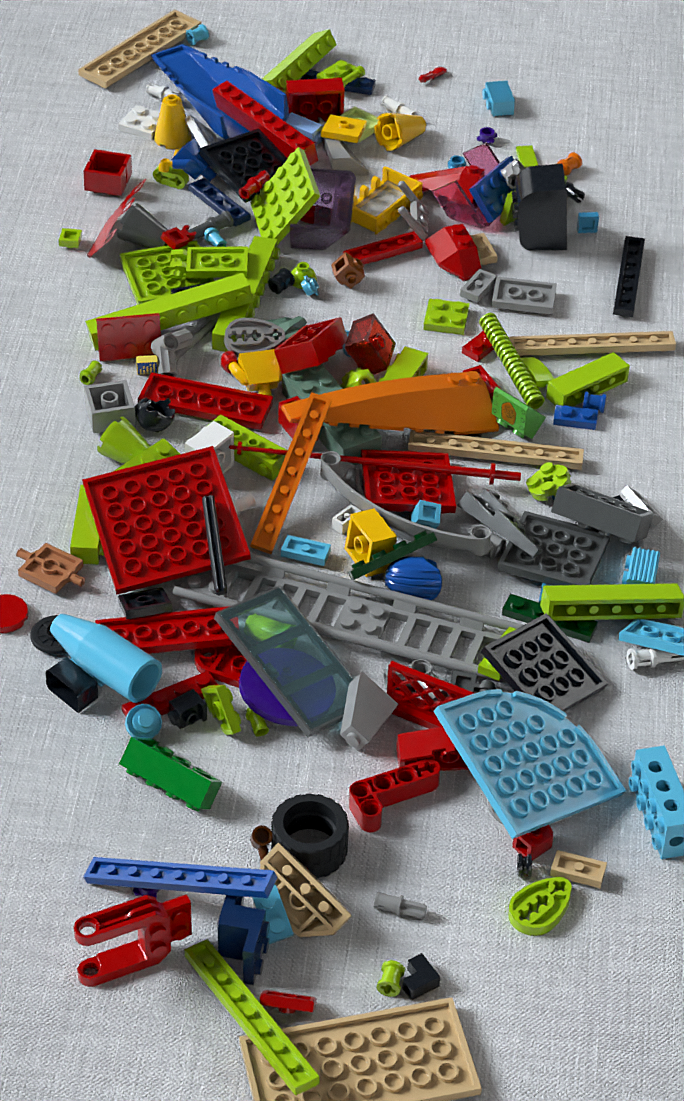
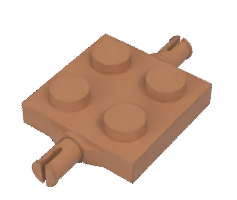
(50, 568)

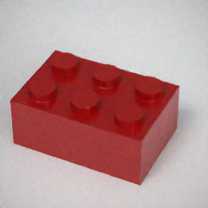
(316, 97)

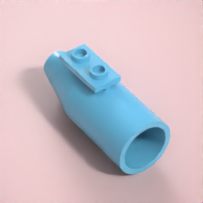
(108, 657)

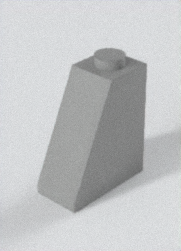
(364, 711)

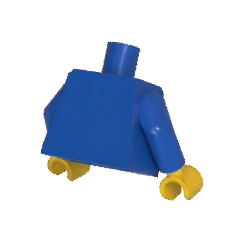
(189, 161)

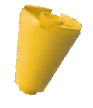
(171, 124)
(398, 129)

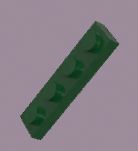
(400, 550)
(528, 610)

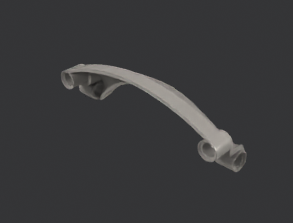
(346, 480)

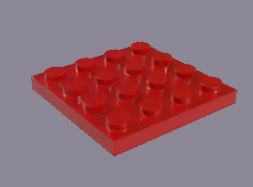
(402, 488)

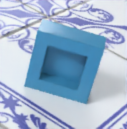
(587, 222)

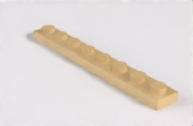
(594, 343)
(495, 449)

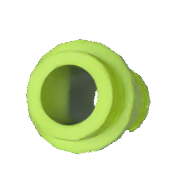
(88, 375)
(257, 722)

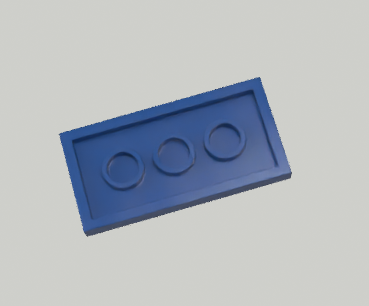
(492, 191)

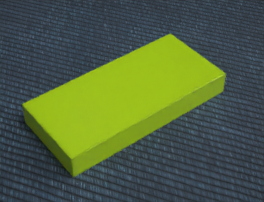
(526, 156)

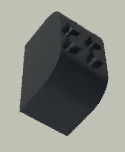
(541, 207)

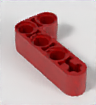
(388, 788)

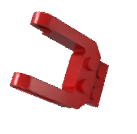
(156, 925)

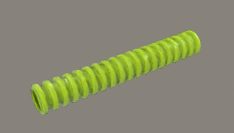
(511, 361)

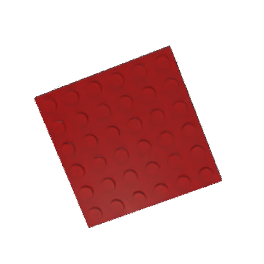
(156, 522)

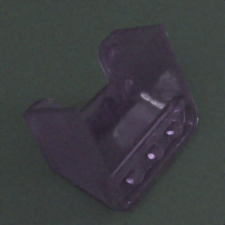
(332, 211)

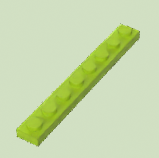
(252, 1017)

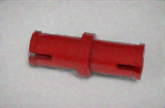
(254, 184)

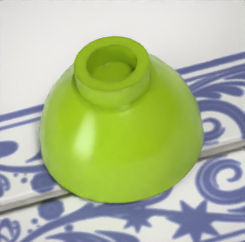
(300, 271)

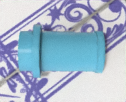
(212, 235)

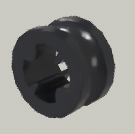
(524, 865)

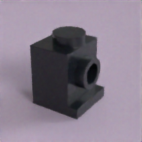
(187, 709)

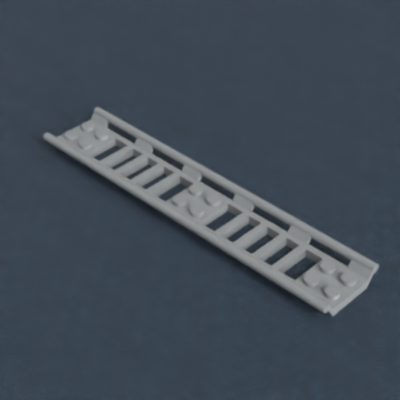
(360, 619)

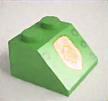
(516, 414)

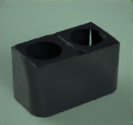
(72, 684)

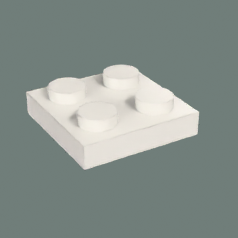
(140, 122)

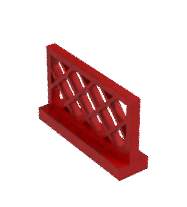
(416, 709)

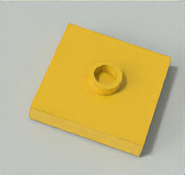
(343, 128)

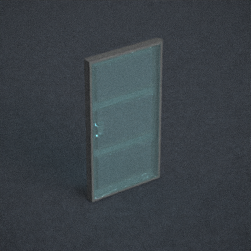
(289, 658)

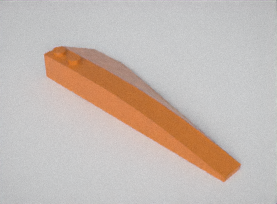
(423, 402)

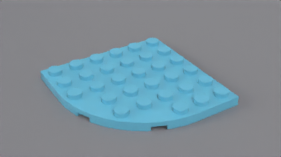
(528, 758)

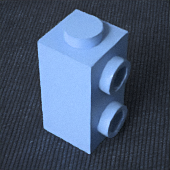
(306, 127)

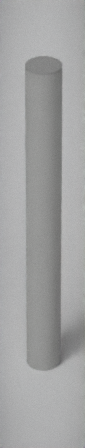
(196, 338)

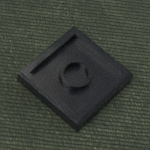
(144, 603)

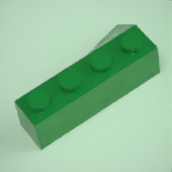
(172, 773)

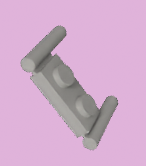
(418, 212)

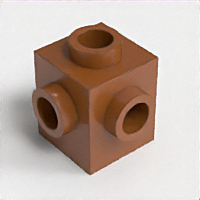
(348, 270)

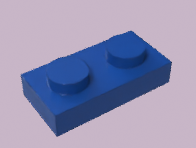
(575, 417)

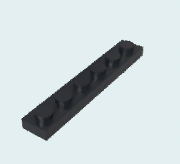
(629, 276)

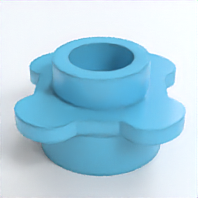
(310, 286)

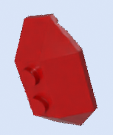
(455, 251)

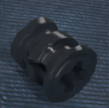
(281, 281)

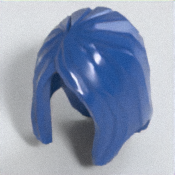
(414, 577)

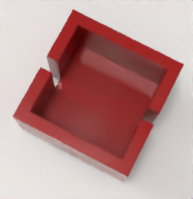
(107, 172)

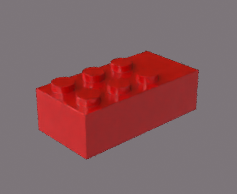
(311, 345)

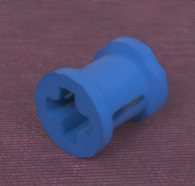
(594, 401)

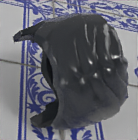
(154, 415)

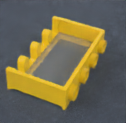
(380, 204)

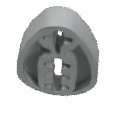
(263, 329)

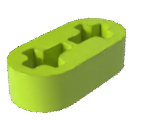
(174, 178)

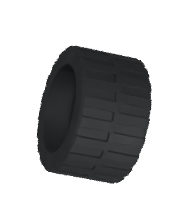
(316, 813)

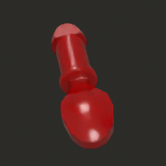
(432, 74)

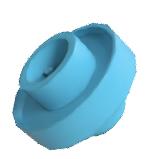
(143, 721)

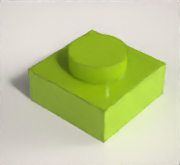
(70, 238)

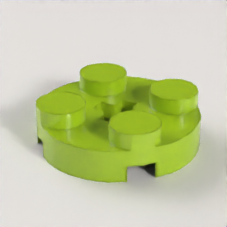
(547, 480)

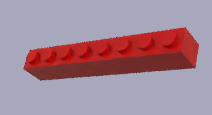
(254, 116)

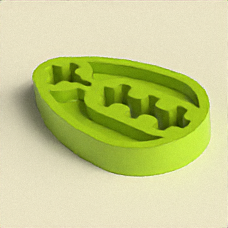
(547, 916)

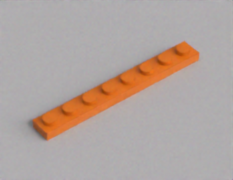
(290, 473)

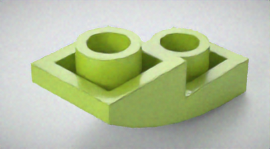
(538, 371)

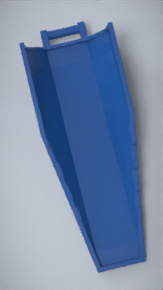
(197, 76)

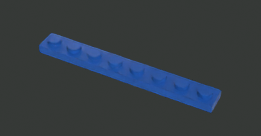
(181, 877)

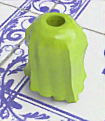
(355, 377)

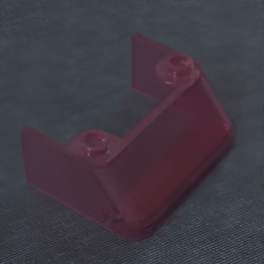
(453, 198)

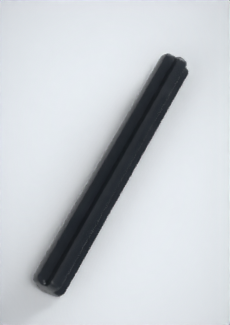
(214, 545)

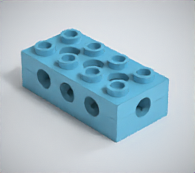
(660, 799)

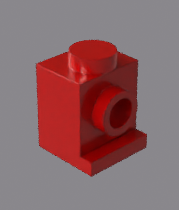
(534, 842)

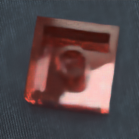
(370, 344)

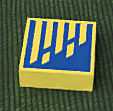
(146, 364)

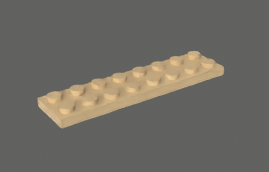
(138, 49)

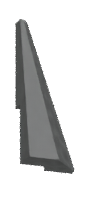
(497, 517)

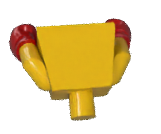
(255, 370)

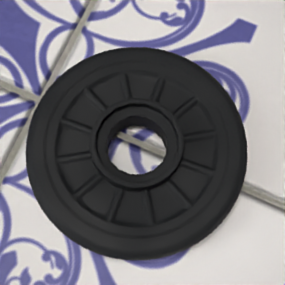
(42, 638)

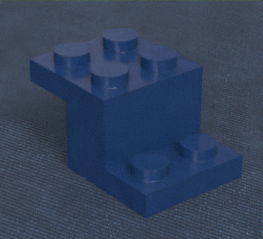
(243, 936)

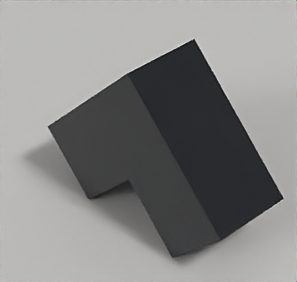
(422, 977)

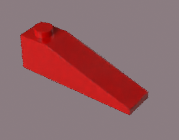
(465, 176)

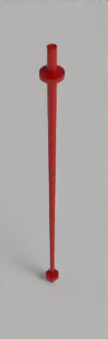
(467, 471)

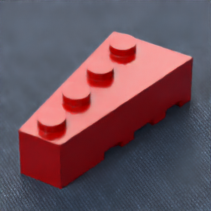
(429, 744)

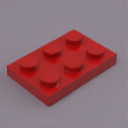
(127, 336)

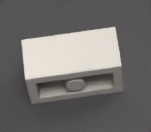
(341, 521)

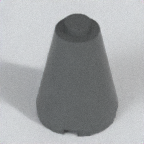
(141, 228)

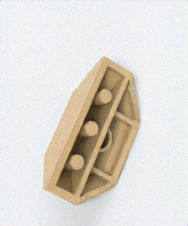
(306, 900)

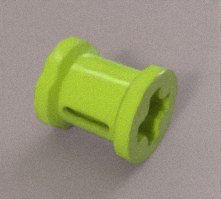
(390, 978)

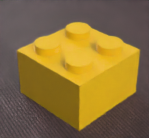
(368, 535)

